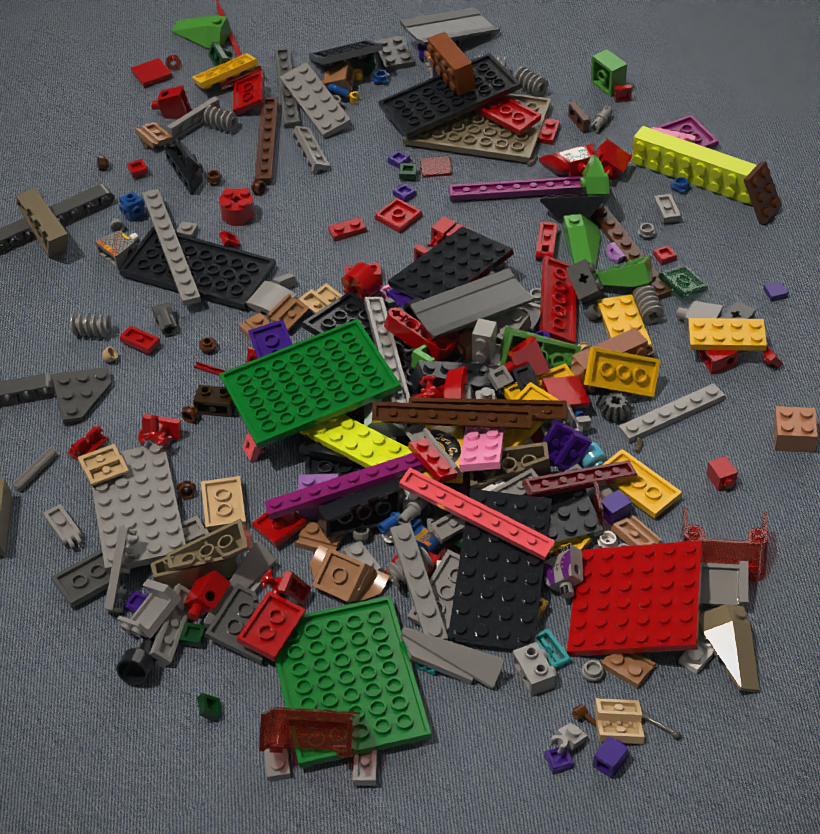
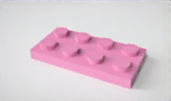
(482, 449)

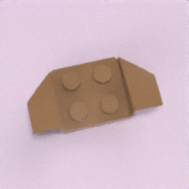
(345, 576)

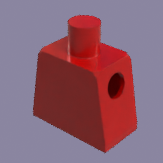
(172, 103)
(613, 159)
(526, 353)
(719, 359)
(205, 594)

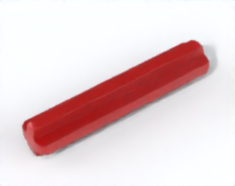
(230, 81)

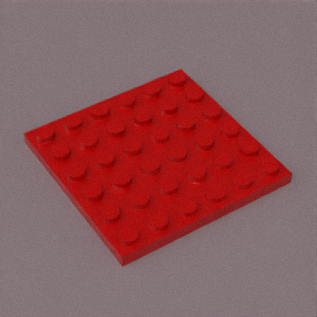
(637, 599)

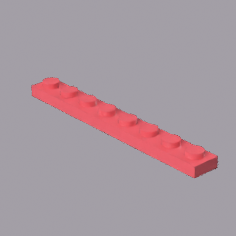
(477, 514)

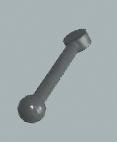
(675, 733)

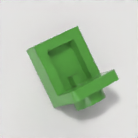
(421, 355)

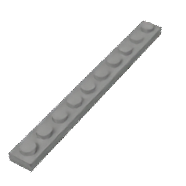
(171, 247)
(386, 344)

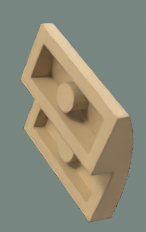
(320, 299)
(102, 464)
(619, 720)

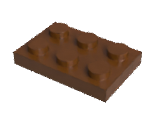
(762, 192)

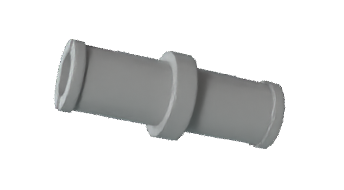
(601, 119)
(413, 510)

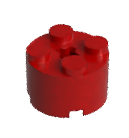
(236, 206)
(362, 281)

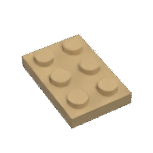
(222, 502)

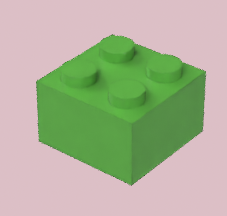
(608, 71)

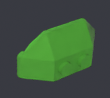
(594, 178)

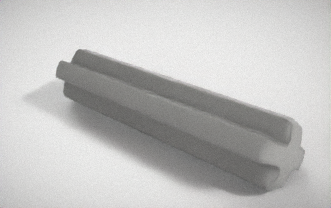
(31, 472)

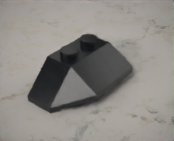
(184, 165)
(574, 204)

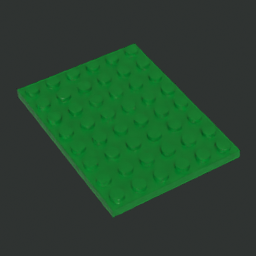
(309, 383)
(358, 664)

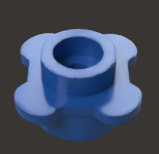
(380, 77)
(680, 184)

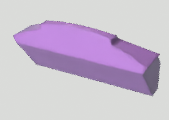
(614, 253)

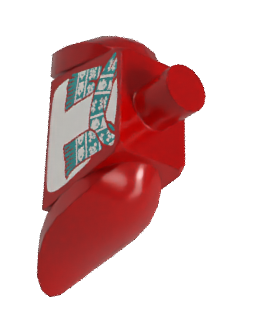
(569, 162)

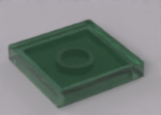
(683, 281)

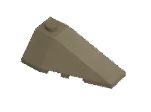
(218, 545)
(731, 637)

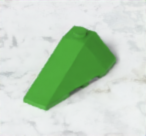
(203, 30)
(581, 238)
(633, 273)
(553, 350)

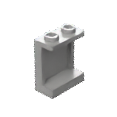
(724, 584)
(152, 611)

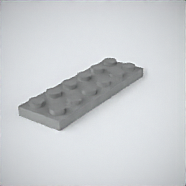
(315, 100)

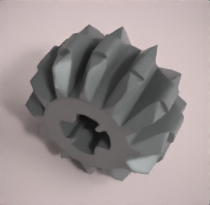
(615, 406)

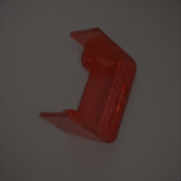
(730, 550)
(309, 729)

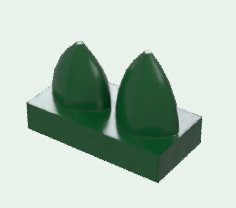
(218, 55)

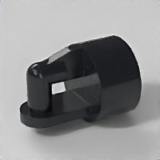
(136, 663)

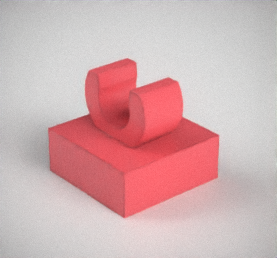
(250, 449)

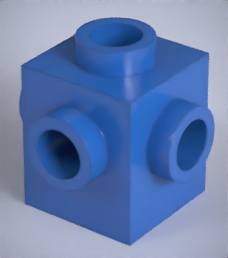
(132, 206)

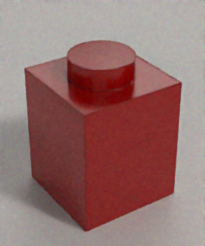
(722, 473)

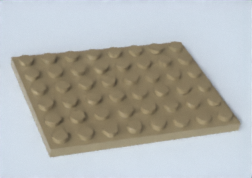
(483, 137)

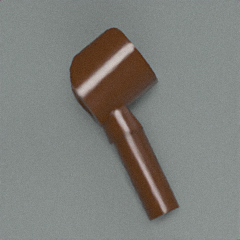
(581, 711)

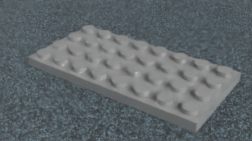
(142, 502)

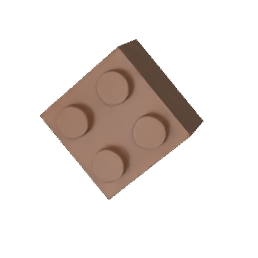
(795, 429)

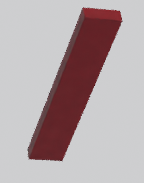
(579, 479)

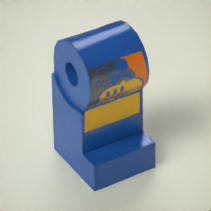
(424, 537)

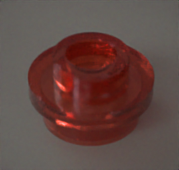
(169, 59)

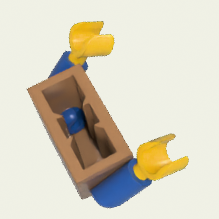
(340, 80)

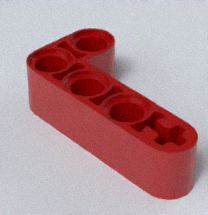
(415, 335)

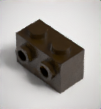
(213, 401)

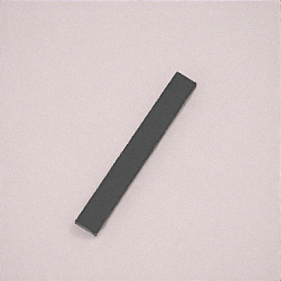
(288, 103)

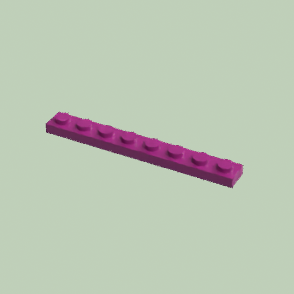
(515, 188)
(341, 486)

